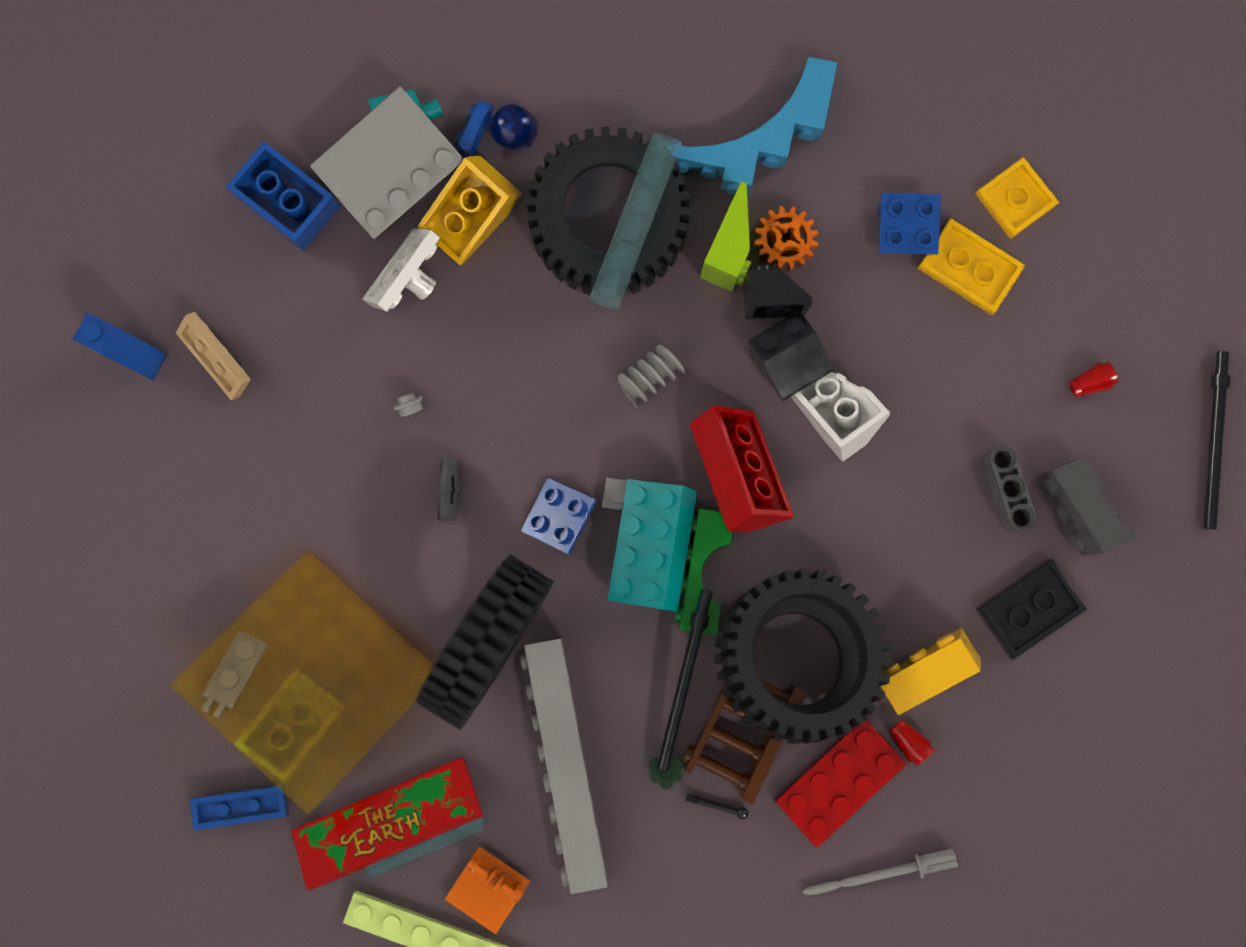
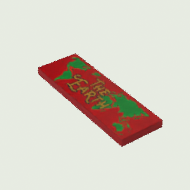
(386, 823)

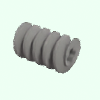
(649, 374)

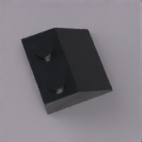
(773, 294)
(790, 355)

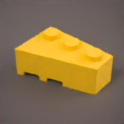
(931, 671)

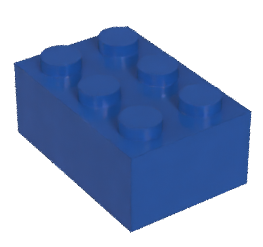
(283, 196)

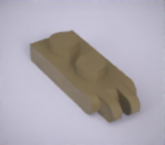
(233, 673)

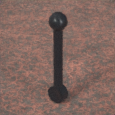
(742, 813)

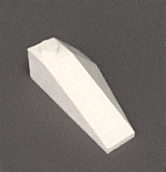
(842, 413)

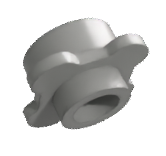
(408, 404)

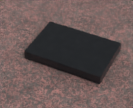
(1031, 609)

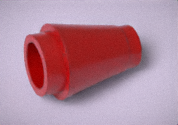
(1094, 380)
(912, 743)

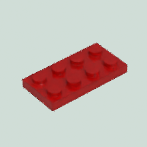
(840, 782)

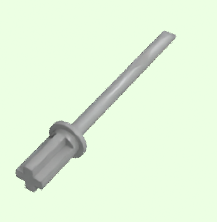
(923, 865)

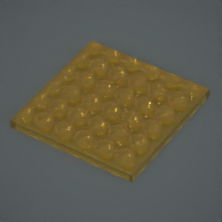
(322, 688)

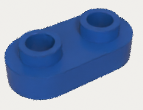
(479, 119)

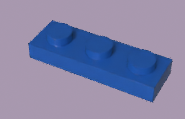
(238, 807)

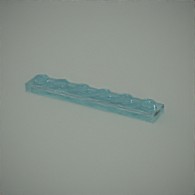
(635, 221)

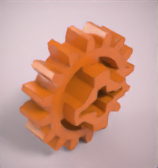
(777, 231)

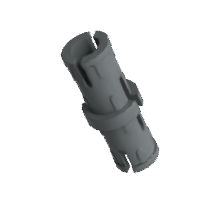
(448, 490)

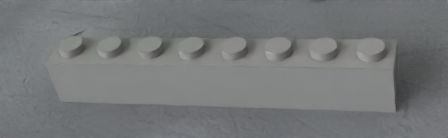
(565, 765)

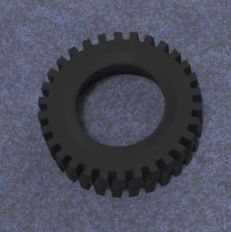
(558, 245)
(483, 641)
(857, 645)

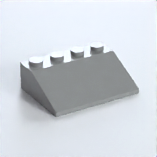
(386, 162)

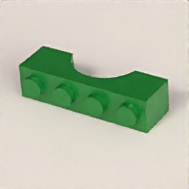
(708, 536)

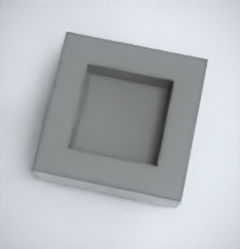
(614, 494)

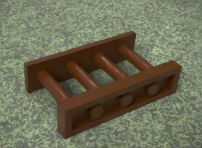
(761, 755)

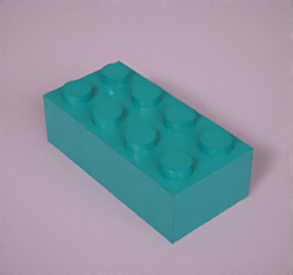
(652, 545)

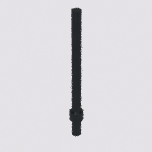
(1220, 382)
(699, 621)

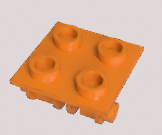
(487, 890)

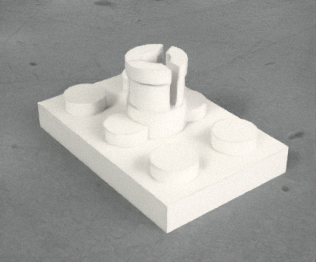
(404, 271)

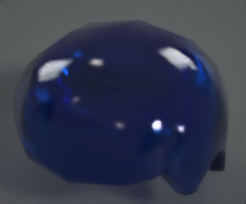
(513, 127)

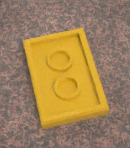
(972, 267)

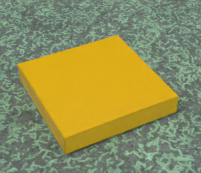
(1017, 198)

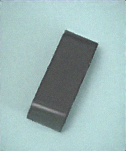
(1021, 498)

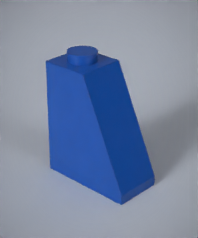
(119, 346)

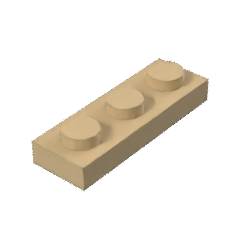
(213, 356)

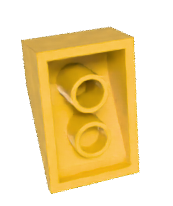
(470, 208)

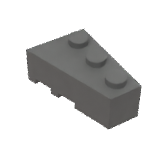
(1085, 509)

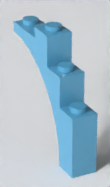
(769, 144)

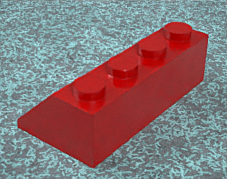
(740, 469)

